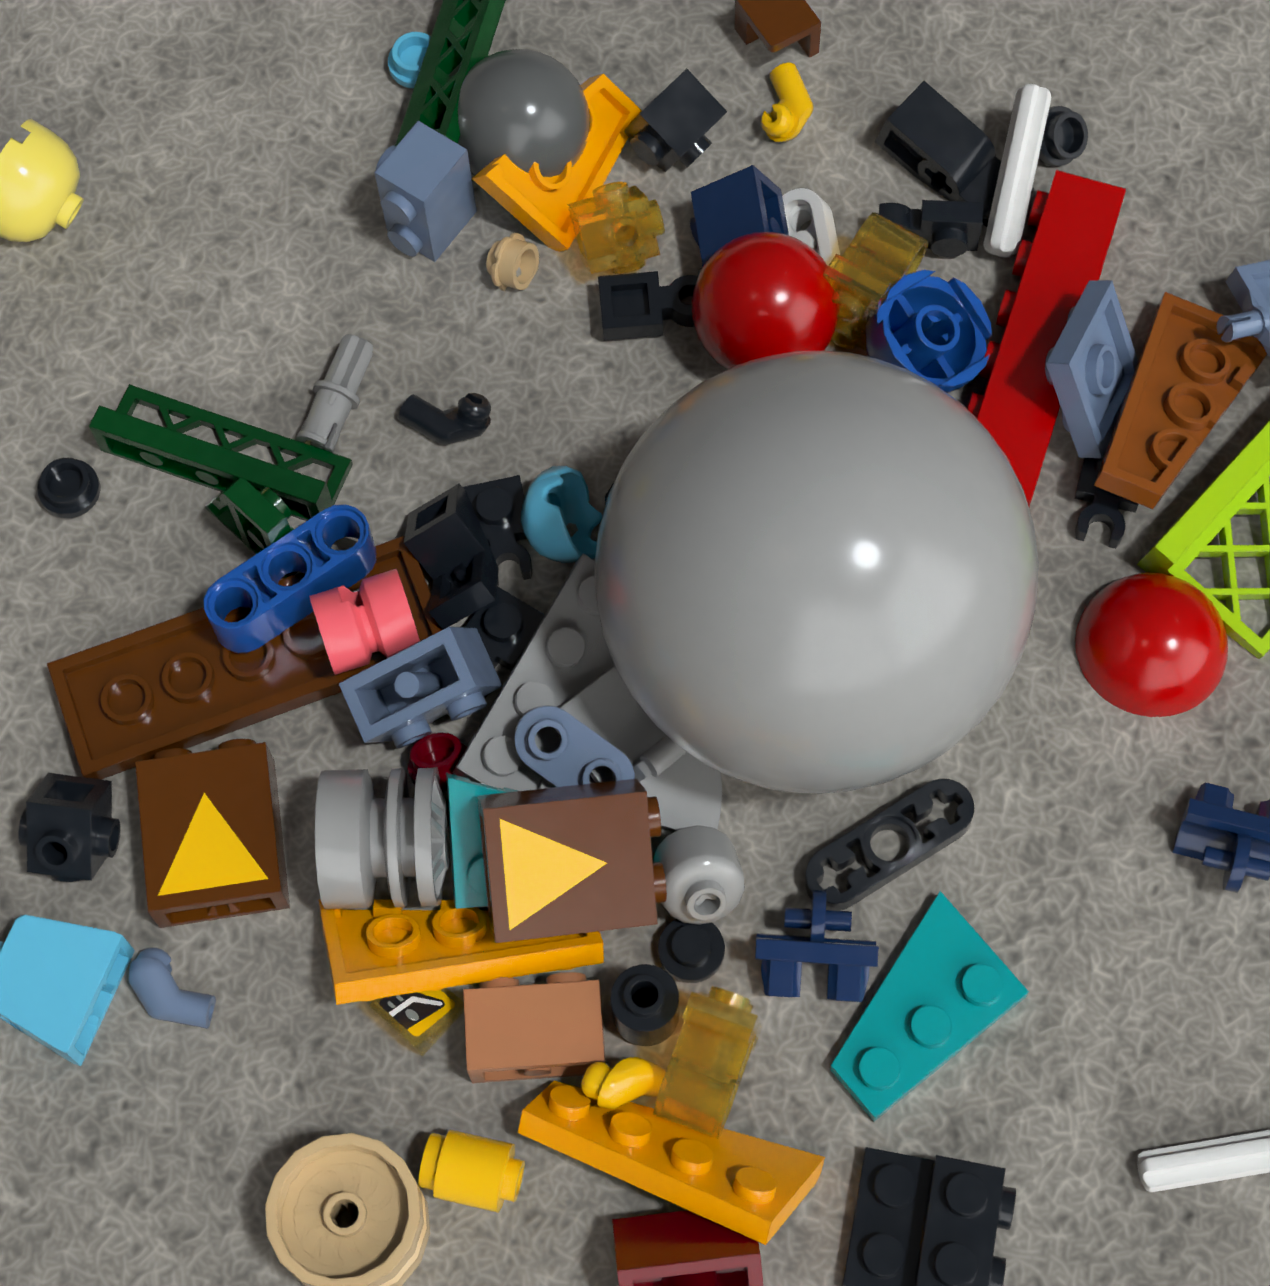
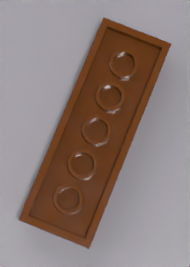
(185, 688)

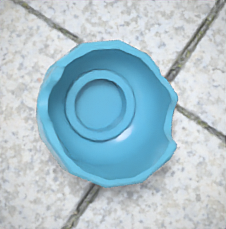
(549, 505)

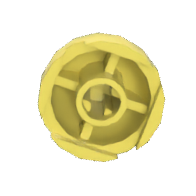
(37, 185)

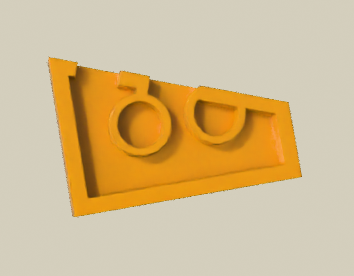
(543, 201)

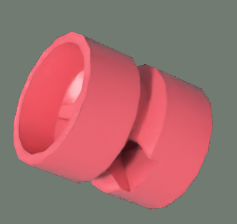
(364, 621)

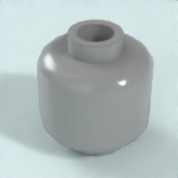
(700, 874)

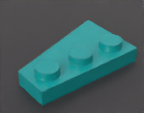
(926, 1010)

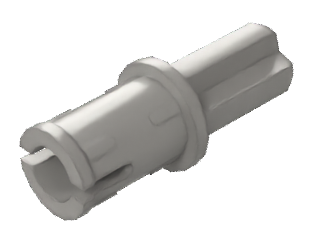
(336, 394)

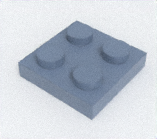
(1092, 368)

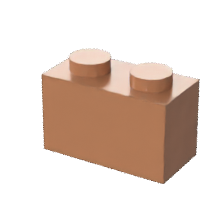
(533, 1028)

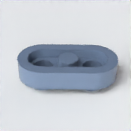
(575, 756)

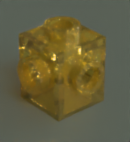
(616, 228)

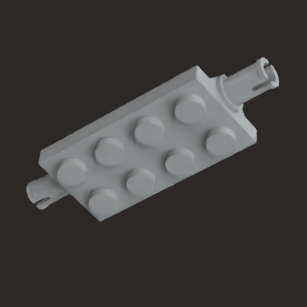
(554, 667)

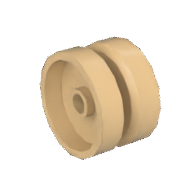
(336, 1177)

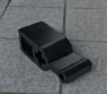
(942, 148)

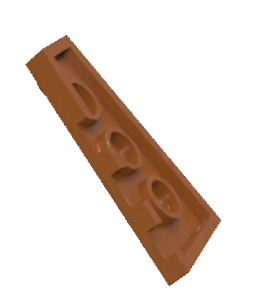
(1174, 399)

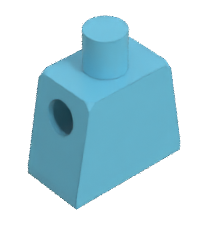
(60, 981)

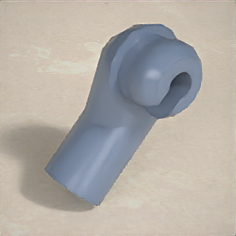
(160, 995)

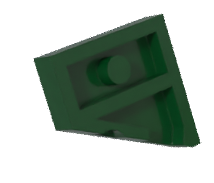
(252, 515)

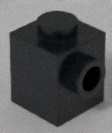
(675, 124)

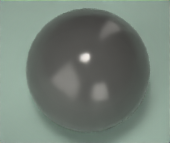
(524, 109)

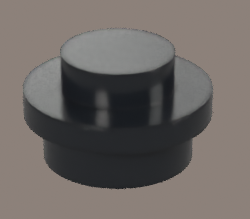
(1063, 136)
(68, 487)
(691, 951)

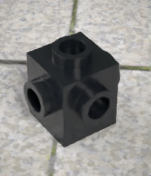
(69, 827)

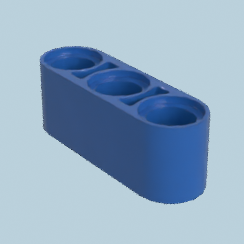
(301, 550)

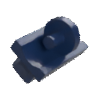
(1225, 836)
(846, 958)

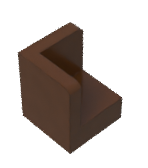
(778, 24)

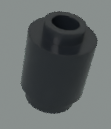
(650, 1024)

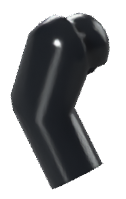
(451, 425)

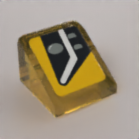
(419, 1016)

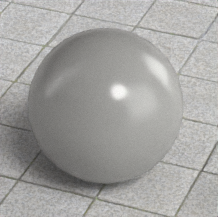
(816, 572)

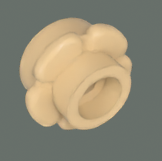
(506, 258)

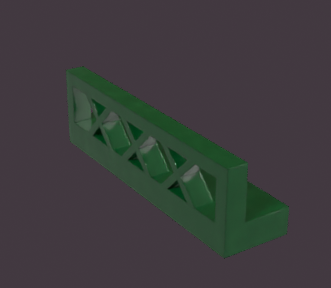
(456, 44)
(216, 465)

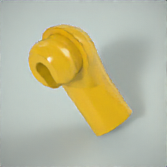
(793, 108)
(623, 1083)

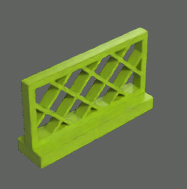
(1212, 515)

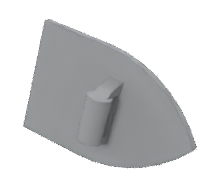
(684, 786)

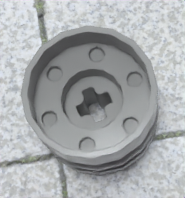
(380, 838)

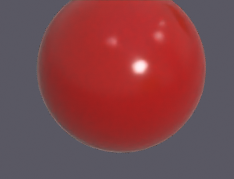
(763, 299)
(1152, 645)

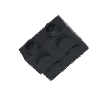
(927, 1222)

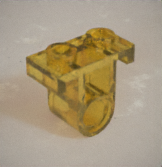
(866, 272)
(708, 1061)

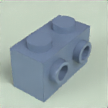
(425, 191)
(421, 685)

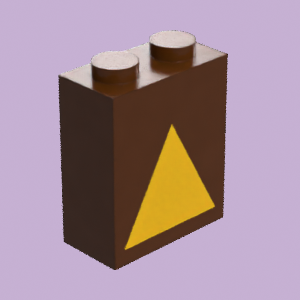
(211, 833)
(570, 859)

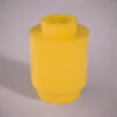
(471, 1170)

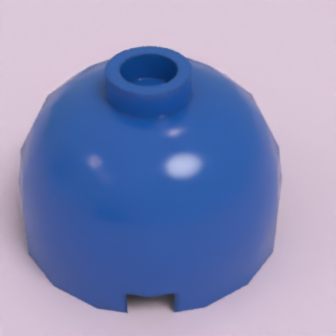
(931, 330)

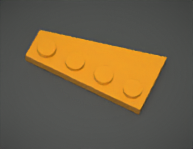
(430, 950)
(728, 1179)

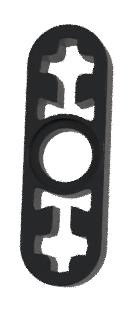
(938, 832)

